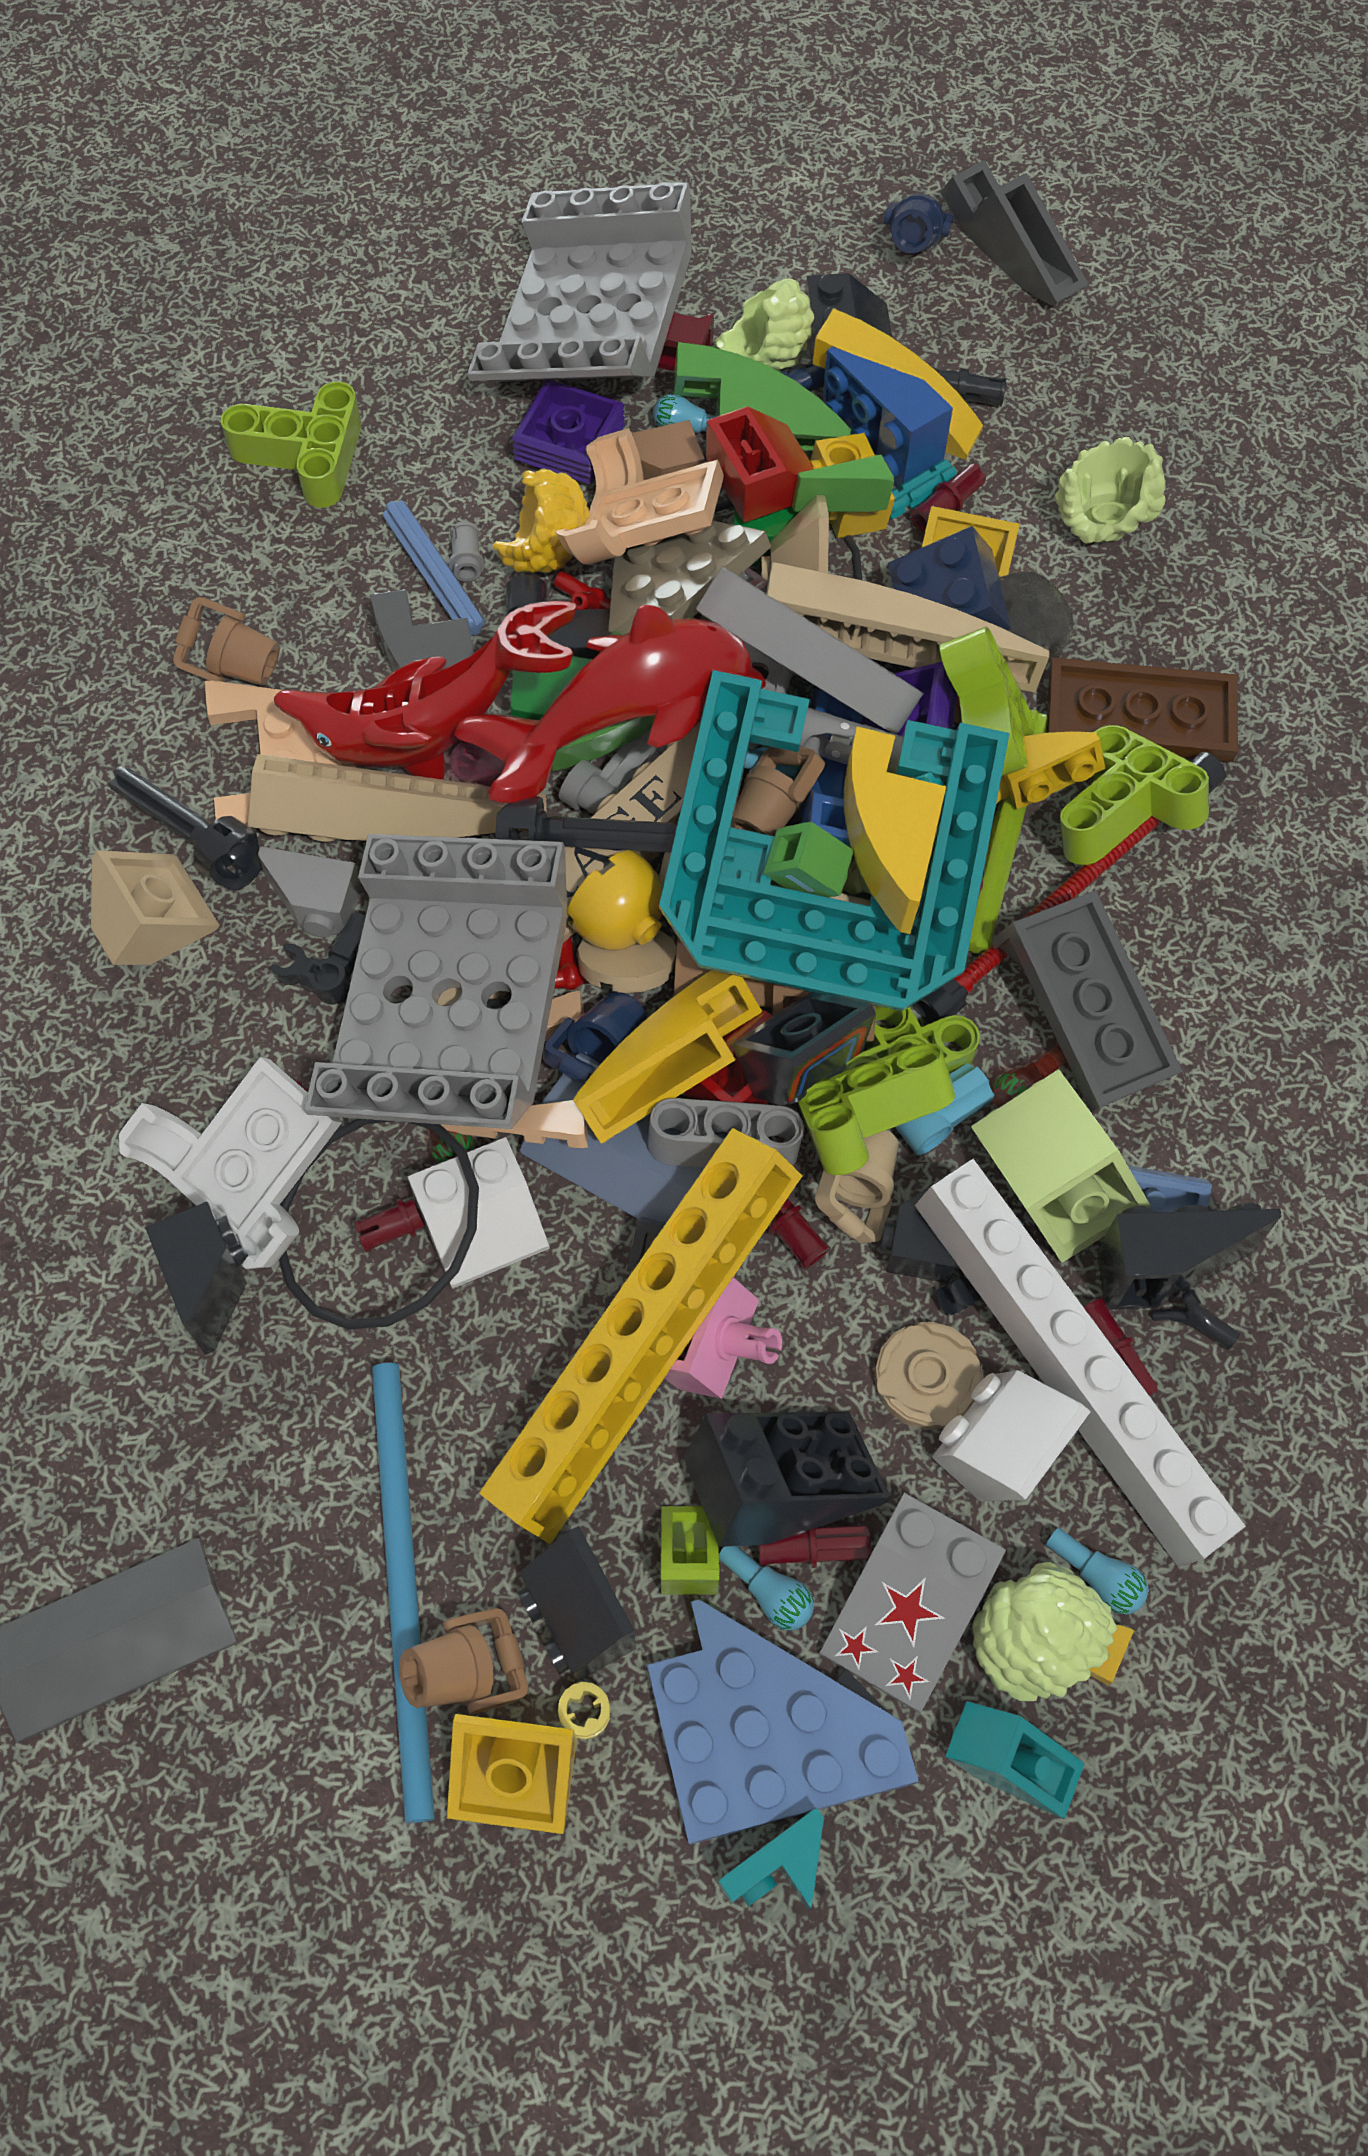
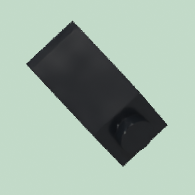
(914, 1246)

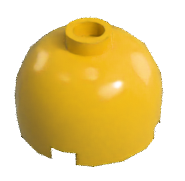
(619, 905)

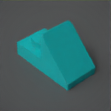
(792, 1852)

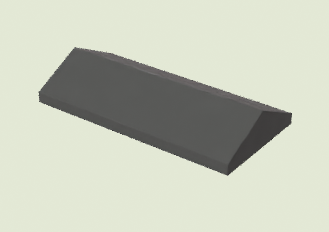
(111, 1640)

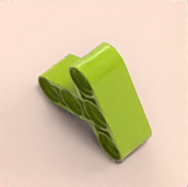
(312, 442)
(989, 691)
(1135, 785)
(910, 1033)
(872, 1100)

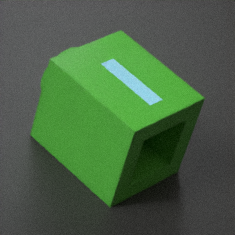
(808, 860)

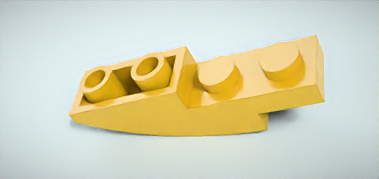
(1052, 764)

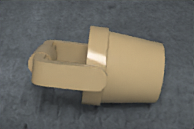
(864, 1188)

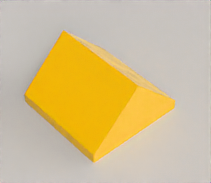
(510, 1773)

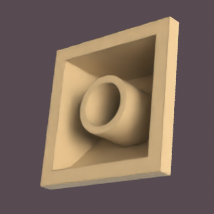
(802, 540)
(145, 906)

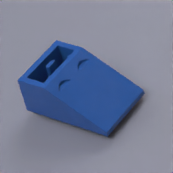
(894, 409)

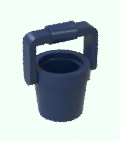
(917, 222)
(593, 1034)

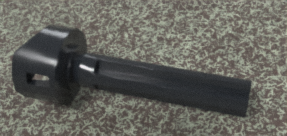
(581, 831)
(216, 844)

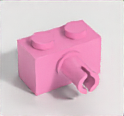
(720, 1340)

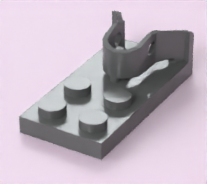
(1091, 999)

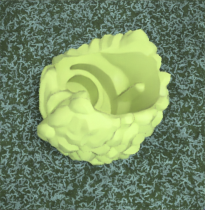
(772, 327)
(1111, 490)
(1042, 1633)

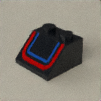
(803, 1046)

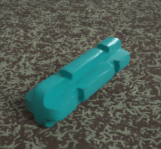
(921, 487)

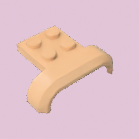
(637, 510)

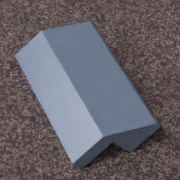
(619, 1168)

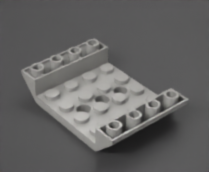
(598, 256)
(441, 920)

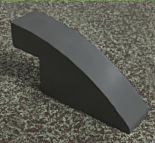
(1015, 232)
(407, 643)

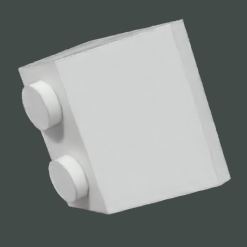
(506, 1213)
(1008, 1436)

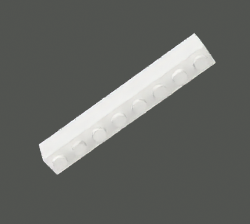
(1079, 1361)

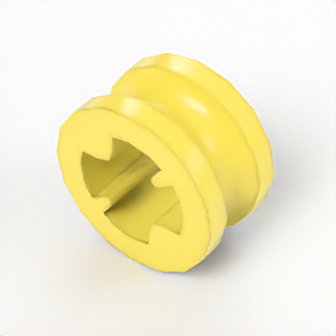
(575, 1694)

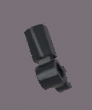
(328, 976)

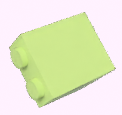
(1060, 1164)

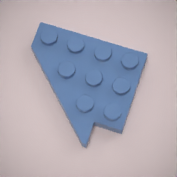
(767, 1734)

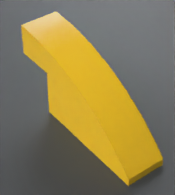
(872, 344)
(889, 826)
(667, 1053)

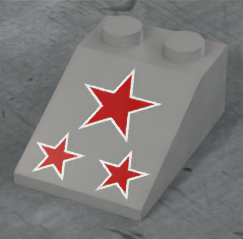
(912, 1602)

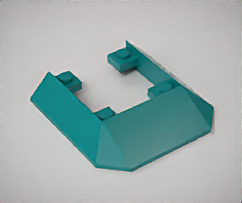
(810, 941)

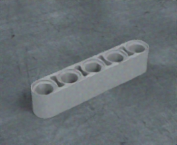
(809, 651)

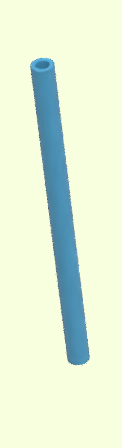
(401, 1588)

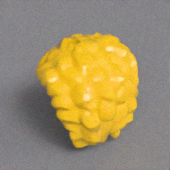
(550, 504)

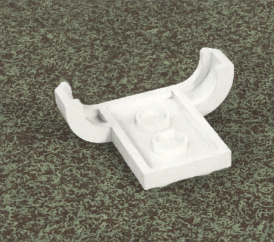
(242, 1158)

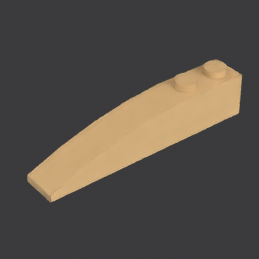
(893, 623)
(356, 802)

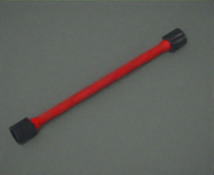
(951, 997)

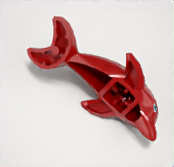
(650, 671)
(418, 707)

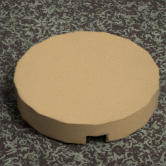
(629, 969)
(920, 1393)

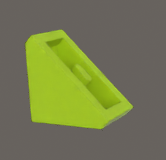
(688, 1552)

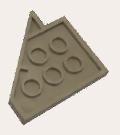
(679, 570)

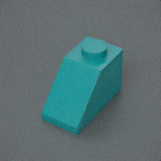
(1015, 1758)

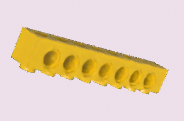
(640, 1335)

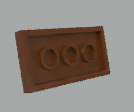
(1167, 706)

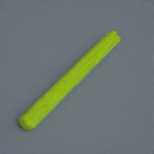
(998, 861)

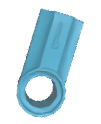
(971, 1094)

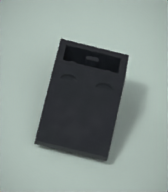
(1163, 1254)
(780, 1474)

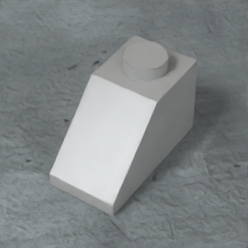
(313, 888)

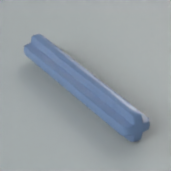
(432, 565)

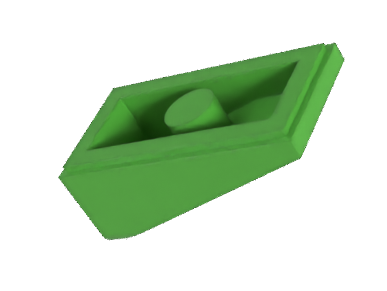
(848, 486)

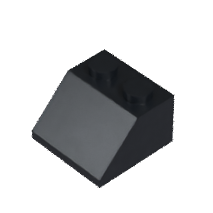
(845, 295)
(202, 1270)
(576, 1606)

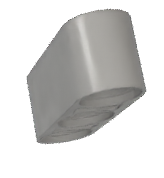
(703, 1119)

